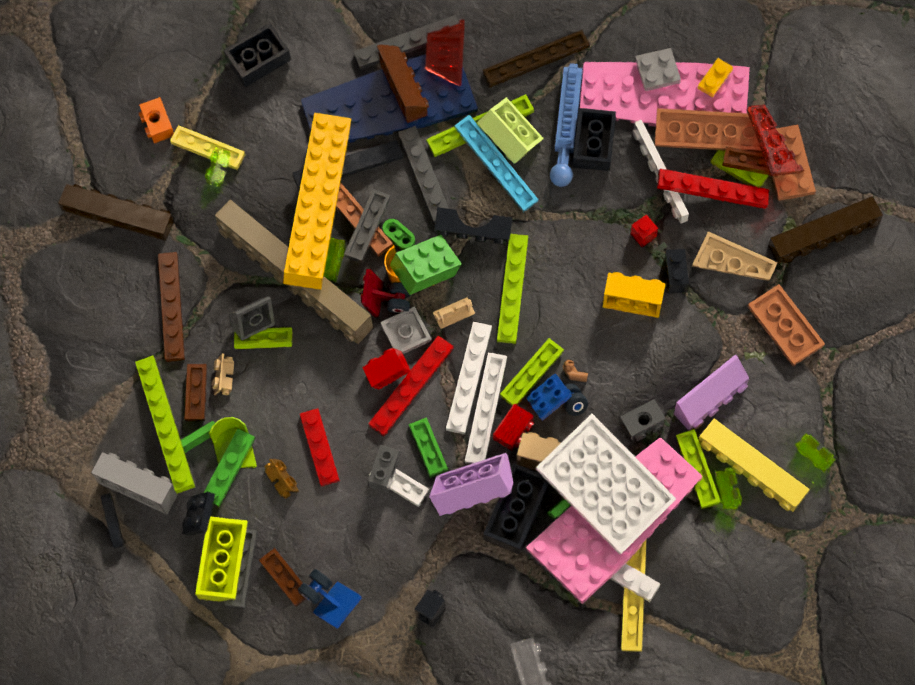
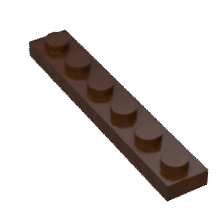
(171, 307)

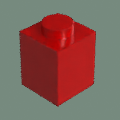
(644, 230)

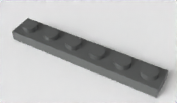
(406, 42)
(423, 170)

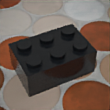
(257, 55)
(594, 139)

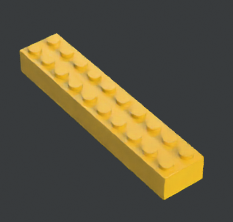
(317, 201)

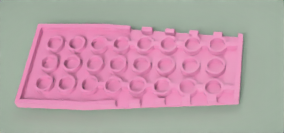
(620, 89)
(581, 555)

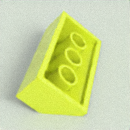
(221, 559)

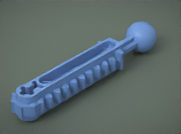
(561, 173)

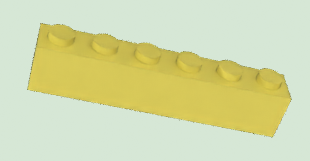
(753, 465)

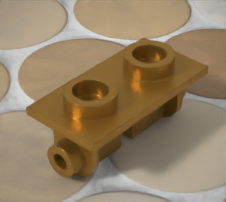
(277, 470)

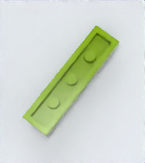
(531, 372)
(693, 454)

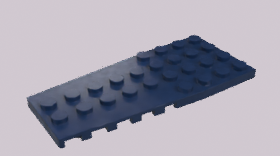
(376, 110)

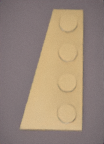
(730, 258)

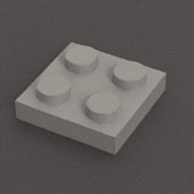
(657, 69)
(406, 331)

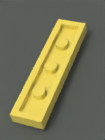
(204, 145)

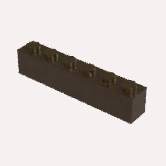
(116, 212)
(825, 230)

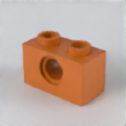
(155, 110)

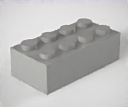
(134, 482)

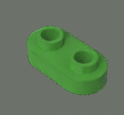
(401, 233)

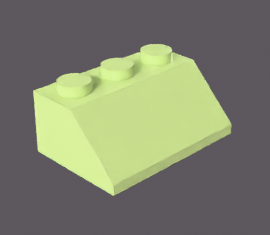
(510, 130)

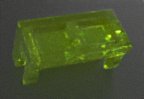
(334, 258)

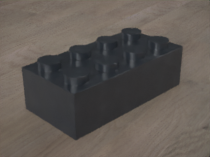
(517, 511)

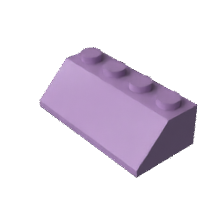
(711, 394)
(472, 484)

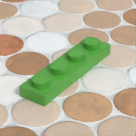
(229, 465)

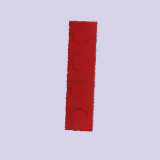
(319, 447)

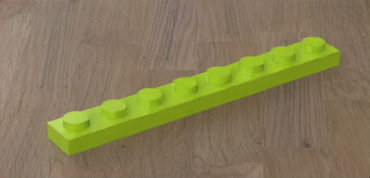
(165, 424)

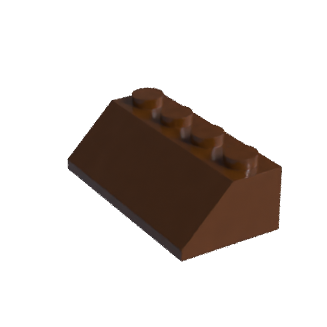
(402, 82)

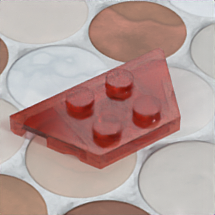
(445, 52)

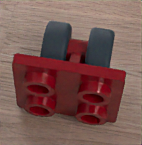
(374, 295)

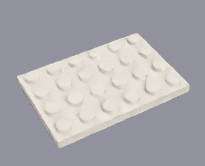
(605, 484)

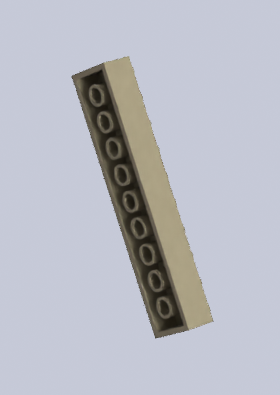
(272, 256)

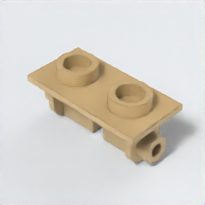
(454, 312)
(220, 381)

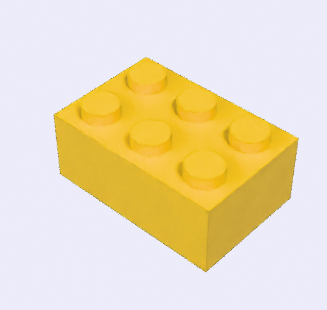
(633, 294)

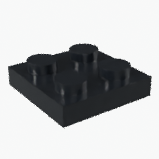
(198, 513)

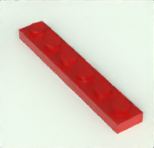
(713, 188)
(411, 386)

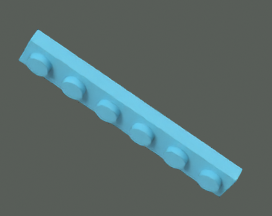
(496, 163)

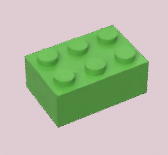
(425, 264)

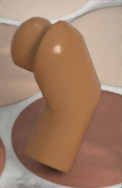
(572, 373)

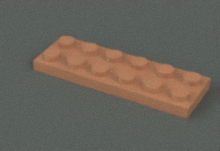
(704, 130)

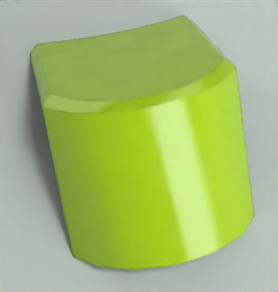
(222, 434)

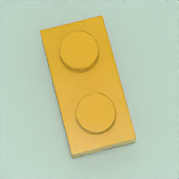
(715, 77)

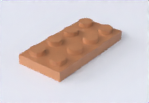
(794, 185)
(786, 325)

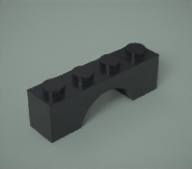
(448, 223)

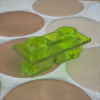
(218, 159)
(808, 447)
(729, 497)

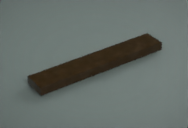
(536, 58)

